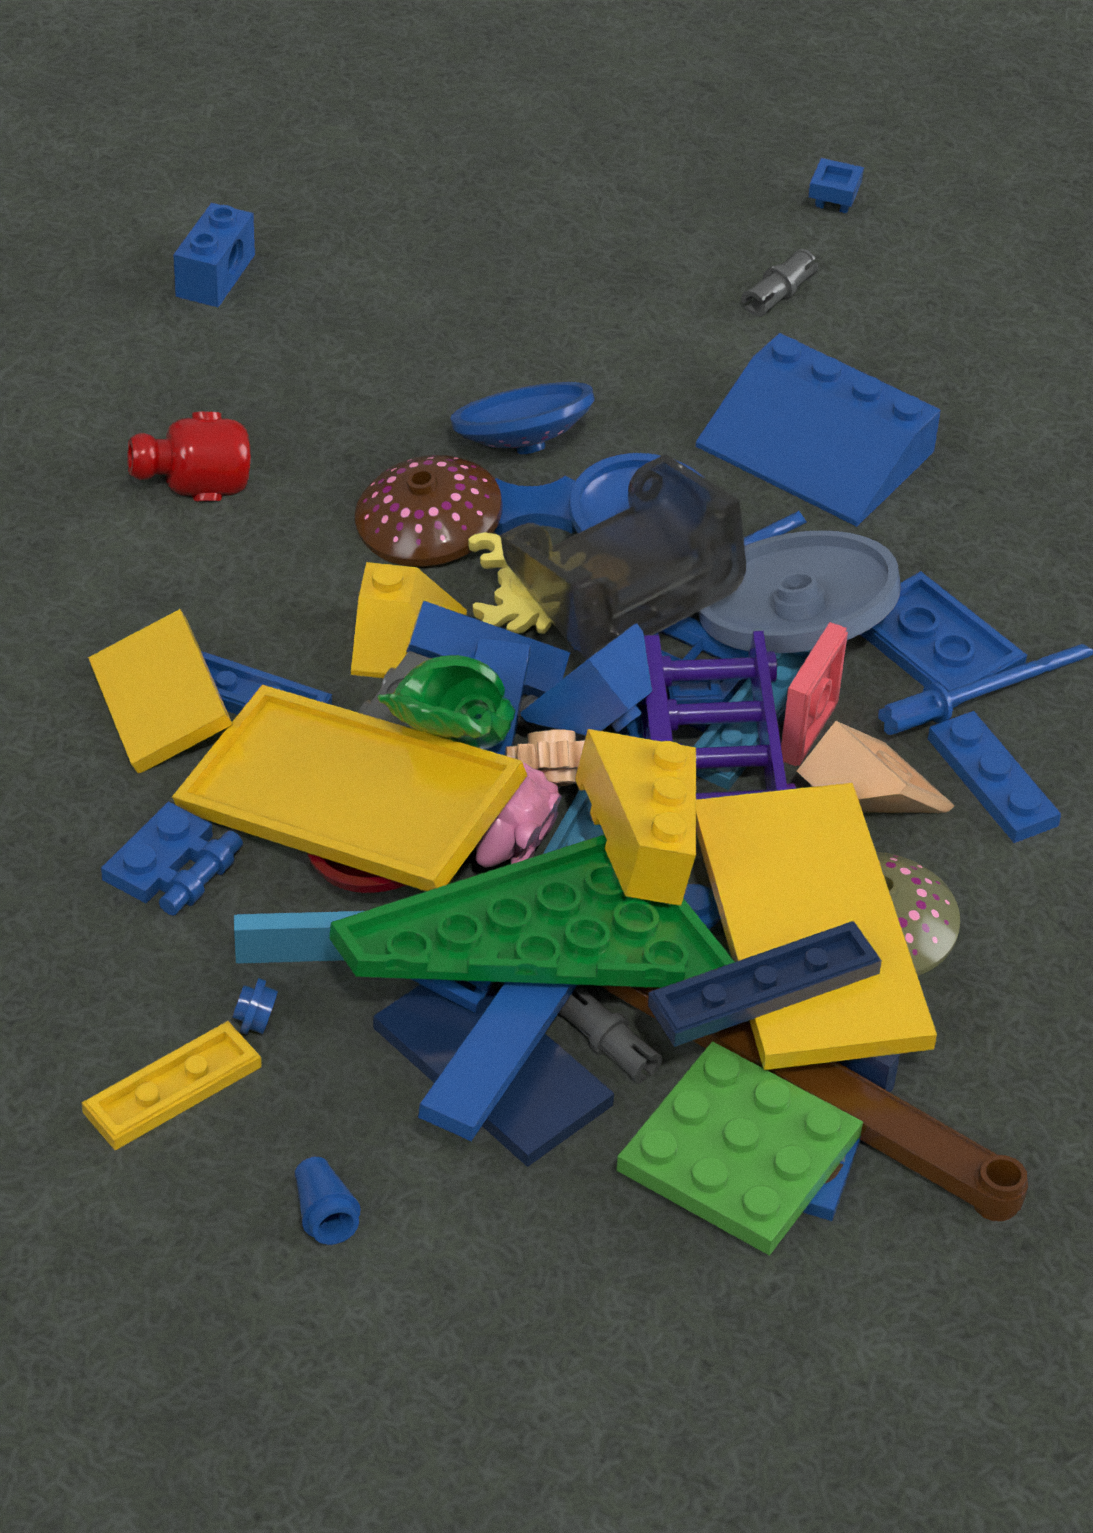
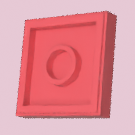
(813, 694)

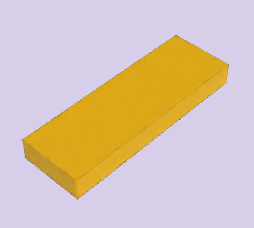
(171, 1085)

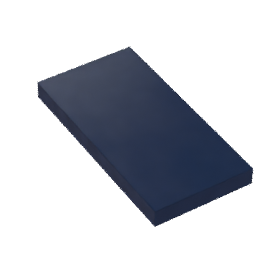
(544, 1101)

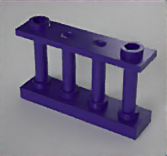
(663, 715)

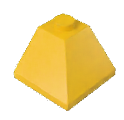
(387, 615)

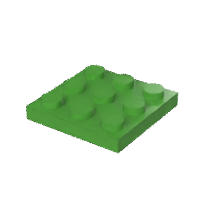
(740, 1147)

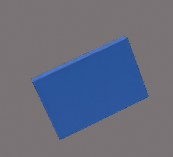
(941, 638)

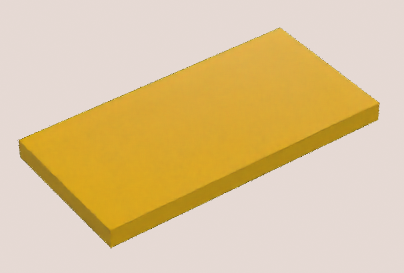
(351, 788)
(791, 870)

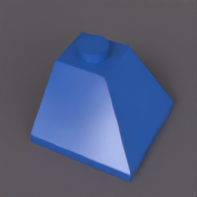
(599, 690)

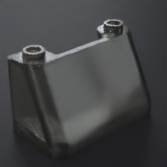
(644, 566)

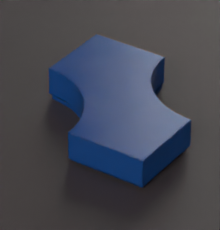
(536, 504)

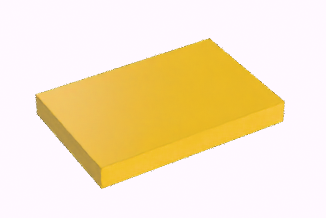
(159, 691)

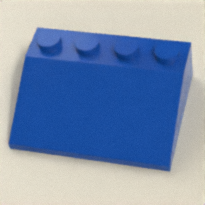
(821, 429)

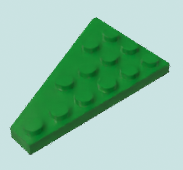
(533, 923)

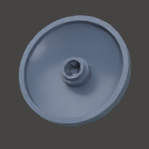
(801, 585)

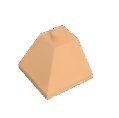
(878, 773)

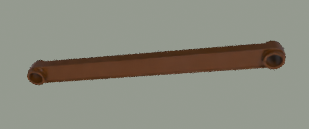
(986, 1180)

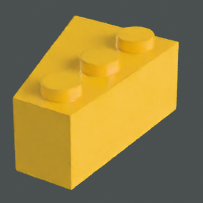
(646, 809)

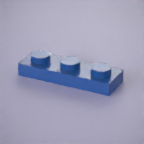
(994, 776)

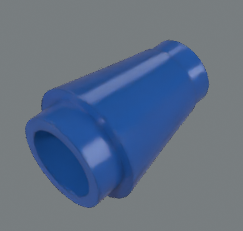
(325, 1202)

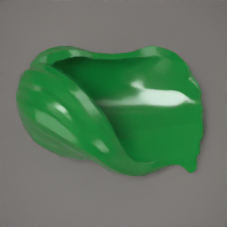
(454, 700)

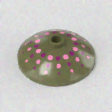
(924, 910)

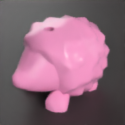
(521, 822)

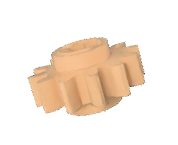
(551, 752)

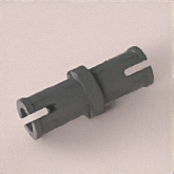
(779, 282)
(610, 1035)

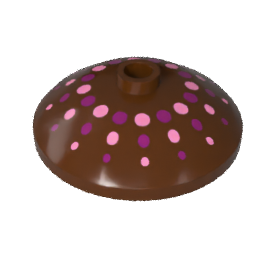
(427, 510)

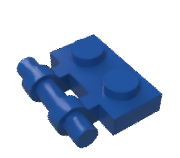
(161, 849)

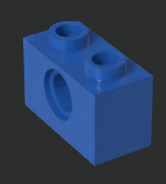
(214, 254)

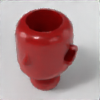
(199, 456)

